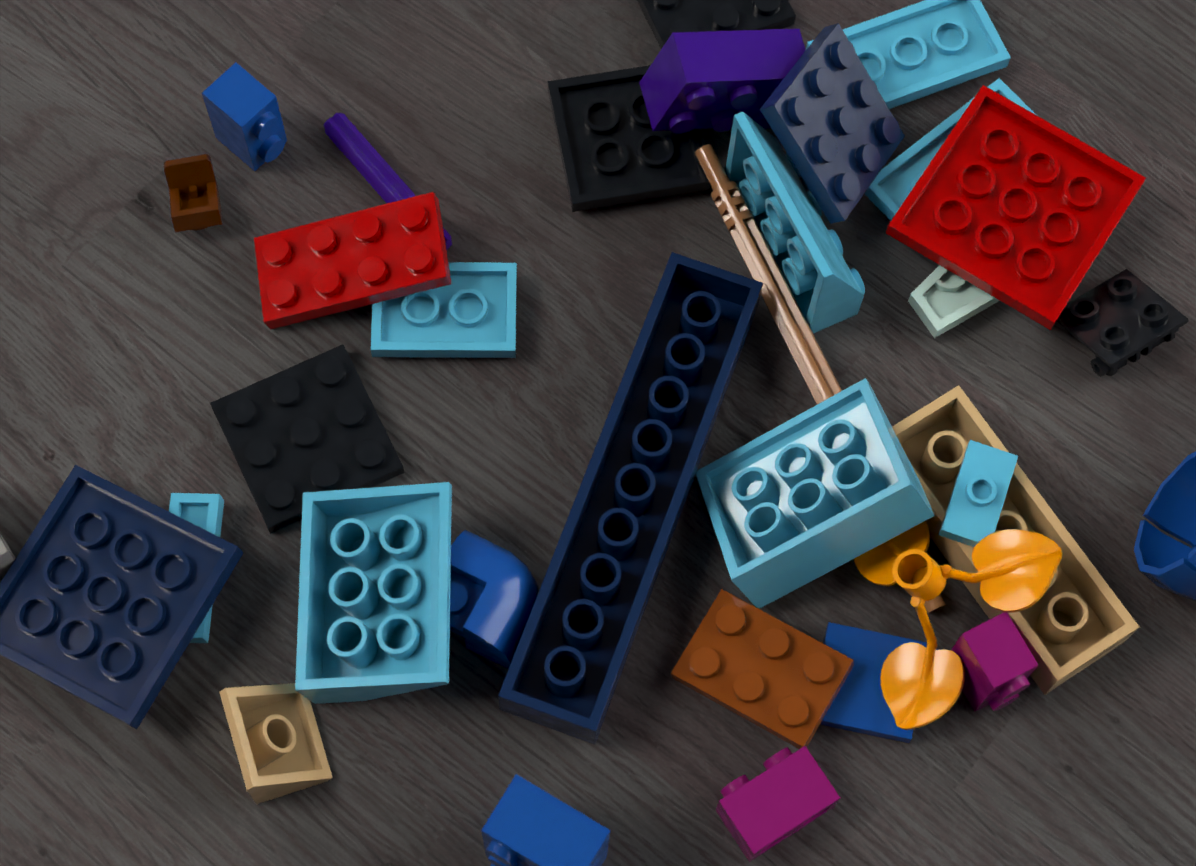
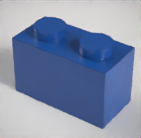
(245, 117)

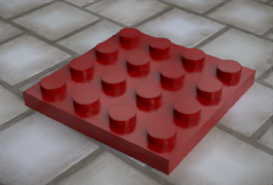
(1015, 206)

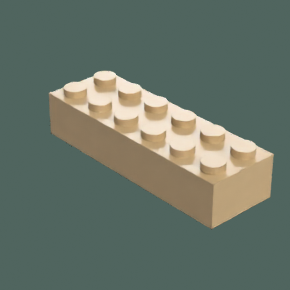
(1079, 612)

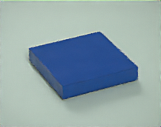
(860, 700)

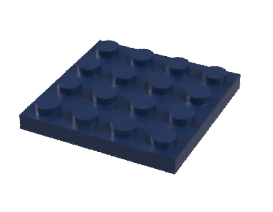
(109, 595)

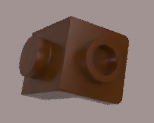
(193, 193)

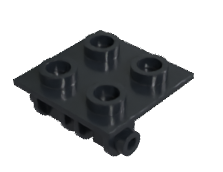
(1120, 321)

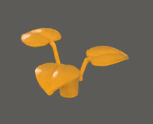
(1013, 575)

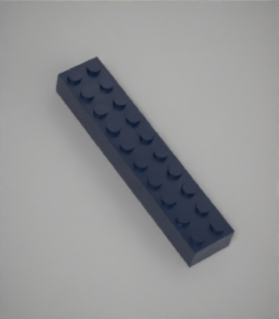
(630, 500)

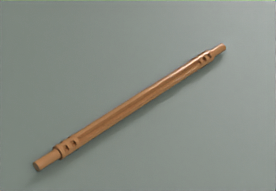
(775, 289)

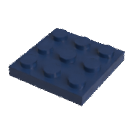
(833, 123)

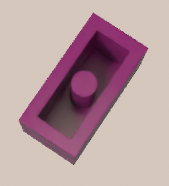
(994, 663)
(776, 801)

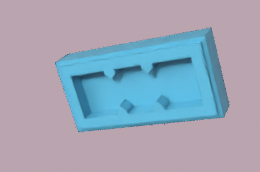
(978, 493)

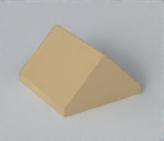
(275, 740)

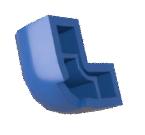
(489, 597)

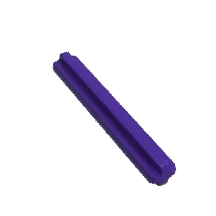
(369, 162)

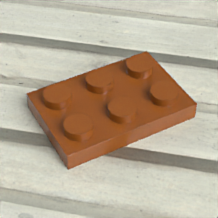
(762, 669)

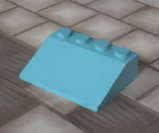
(792, 226)
(811, 495)
(374, 592)

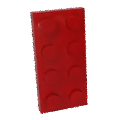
(352, 260)

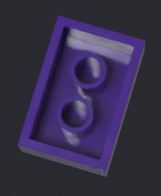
(713, 75)

